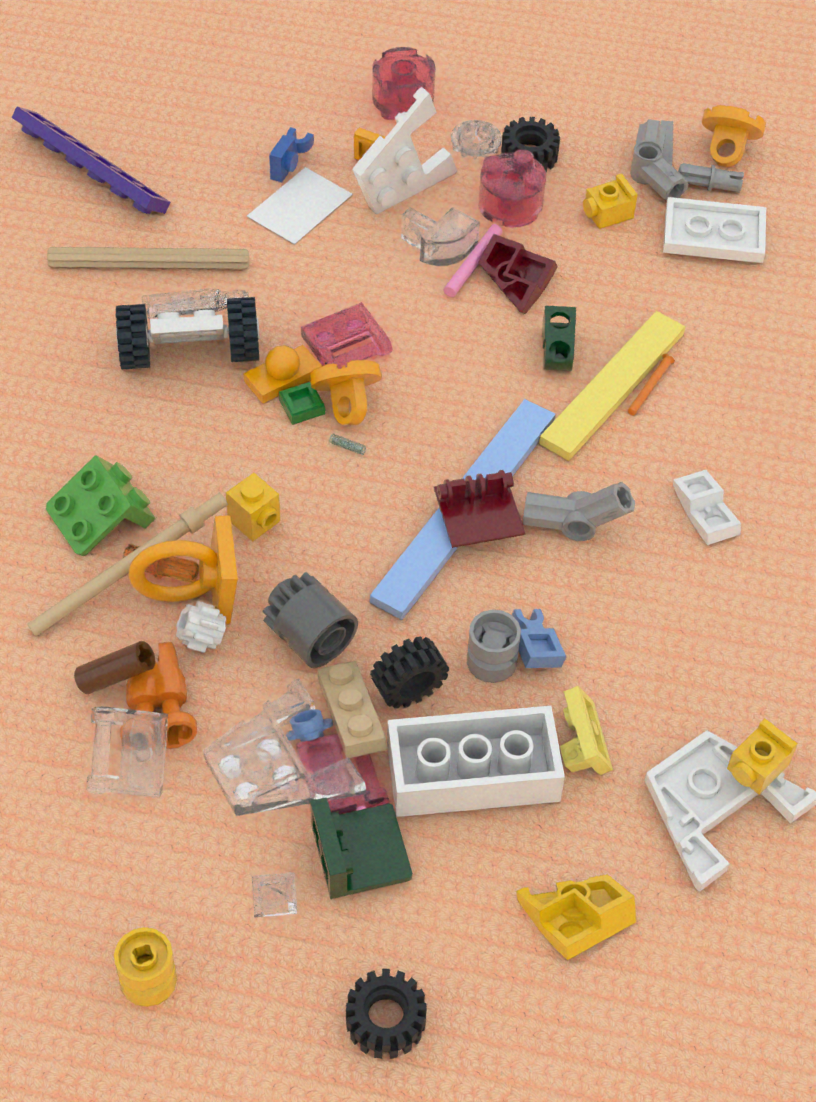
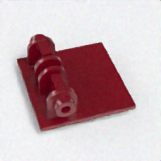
(479, 509)

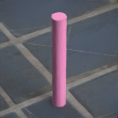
(470, 263)

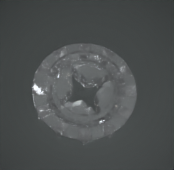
(465, 132)

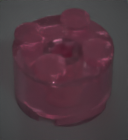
(398, 78)
(512, 188)

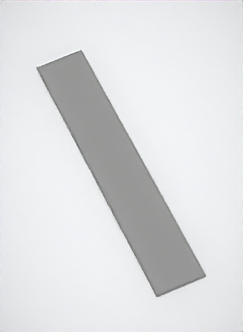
(668, 144)

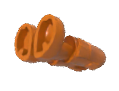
(164, 688)

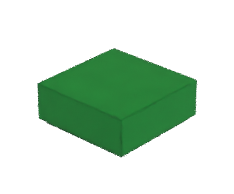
(301, 403)

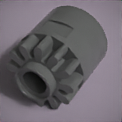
(310, 619)

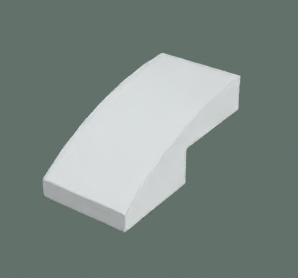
(705, 507)

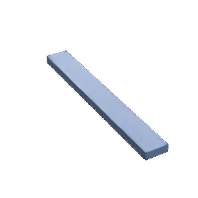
(432, 546)

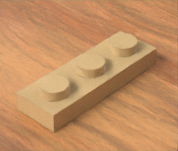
(351, 709)

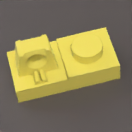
(589, 746)

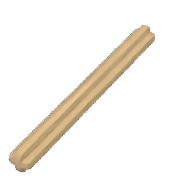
(147, 258)

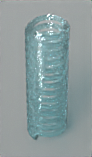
(350, 446)

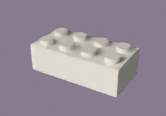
(474, 761)

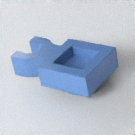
(538, 645)

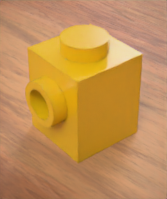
(253, 506)

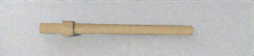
(190, 520)

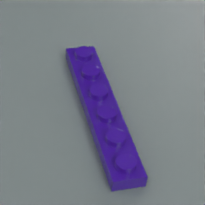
(82, 156)

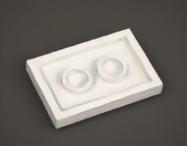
(715, 230)

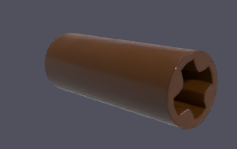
(114, 667)

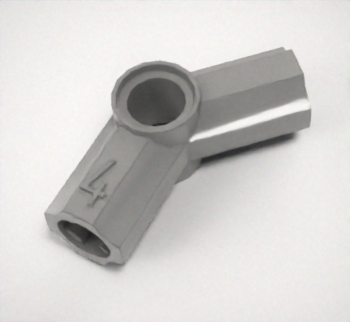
(650, 166)
(579, 511)

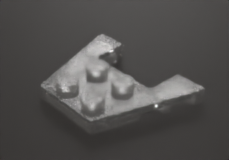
(263, 770)

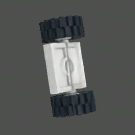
(170, 328)

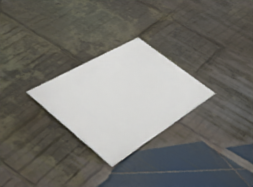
(299, 205)

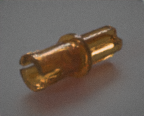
(170, 567)

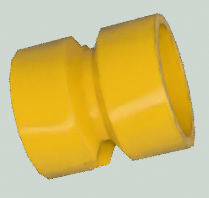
(145, 966)

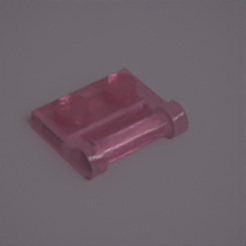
(344, 330)
(327, 751)

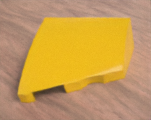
(580, 912)

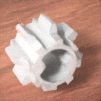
(201, 626)

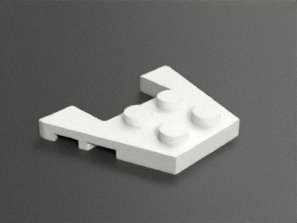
(391, 165)
(699, 792)

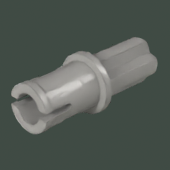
(712, 177)

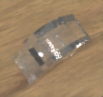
(441, 241)

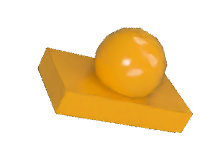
(281, 371)

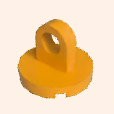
(731, 126)
(346, 386)

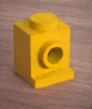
(610, 202)
(762, 757)

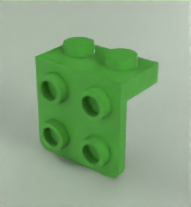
(96, 503)

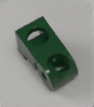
(558, 338)

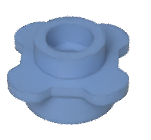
(308, 725)

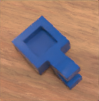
(285, 154)

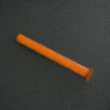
(667, 360)

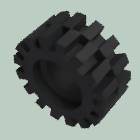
(536, 134)
(409, 672)
(386, 988)

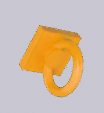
(216, 569)

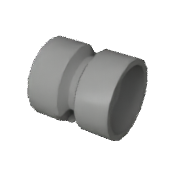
(493, 646)

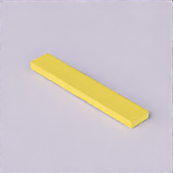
(611, 386)

